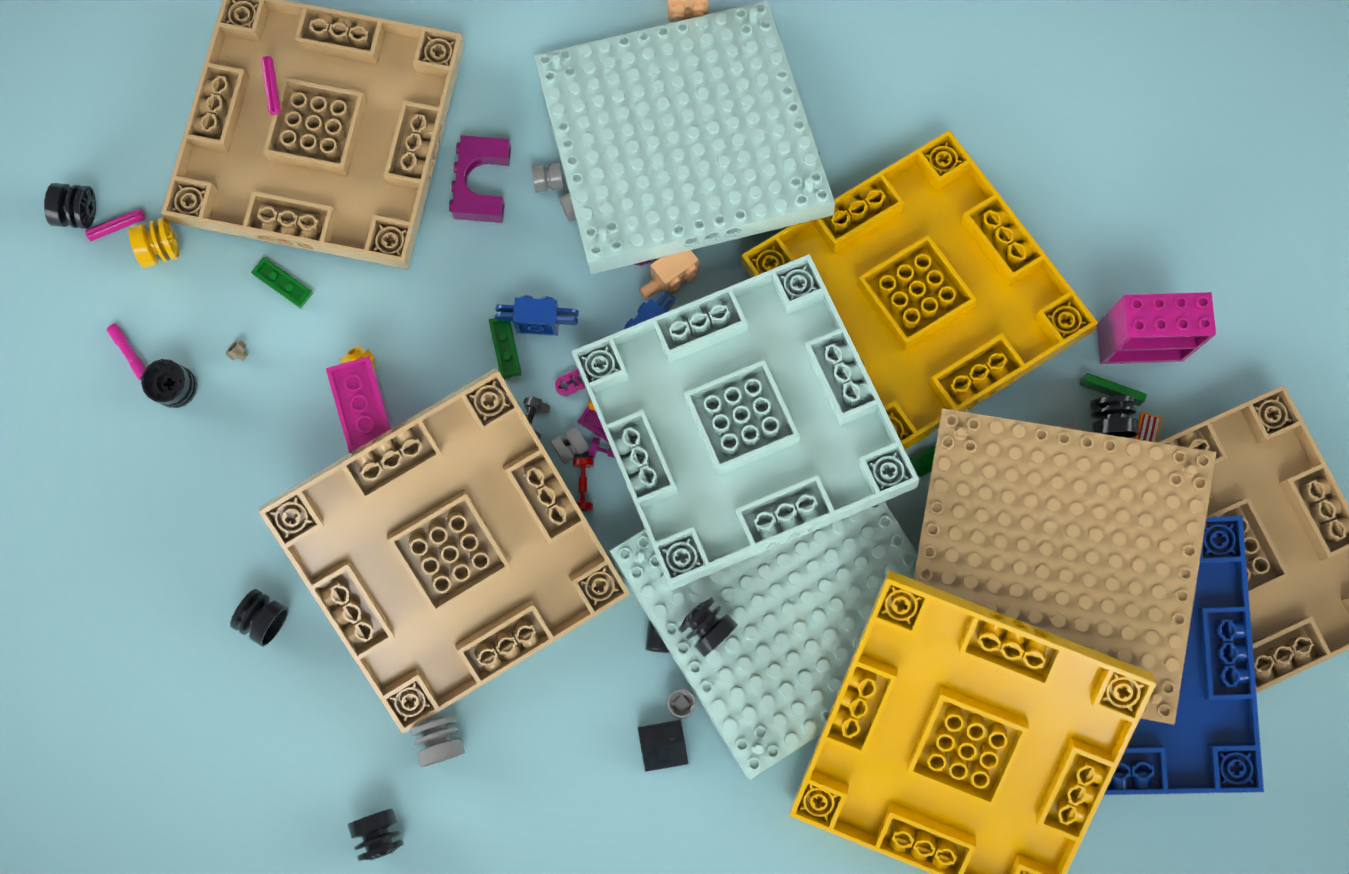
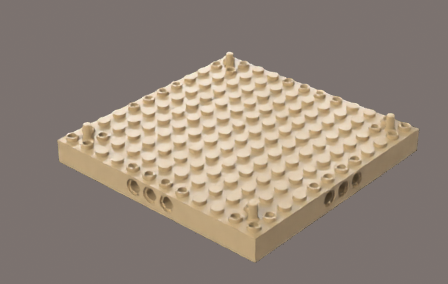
(353, 135)
(1291, 531)
(1071, 536)
(445, 550)

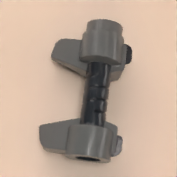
(535, 405)

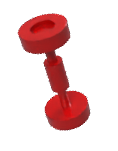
(583, 463)

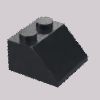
(663, 745)

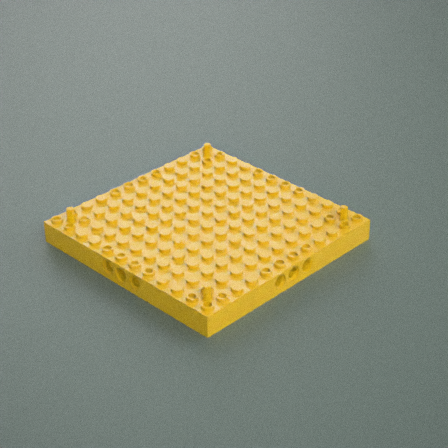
(934, 285)
(969, 738)

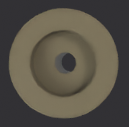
(237, 350)

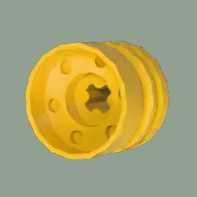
(158, 241)

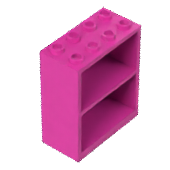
(1156, 328)
(359, 402)

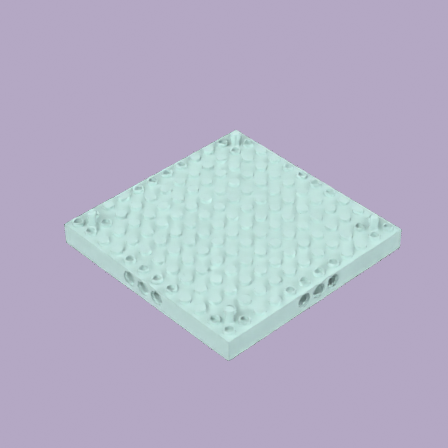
(682, 137)
(743, 421)
(795, 631)

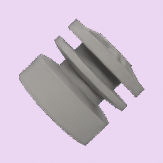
(437, 741)

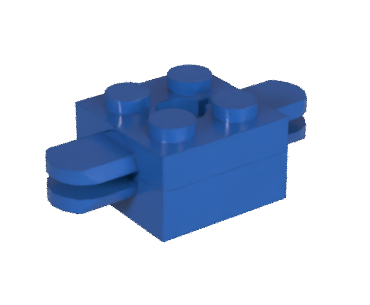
(652, 309)
(536, 315)

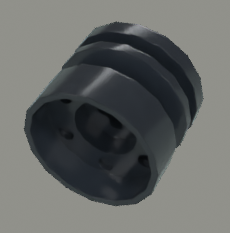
(70, 205)
(162, 375)
(1114, 415)
(259, 617)
(707, 626)
(375, 834)

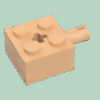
(686, 9)
(670, 273)

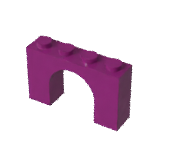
(471, 153)

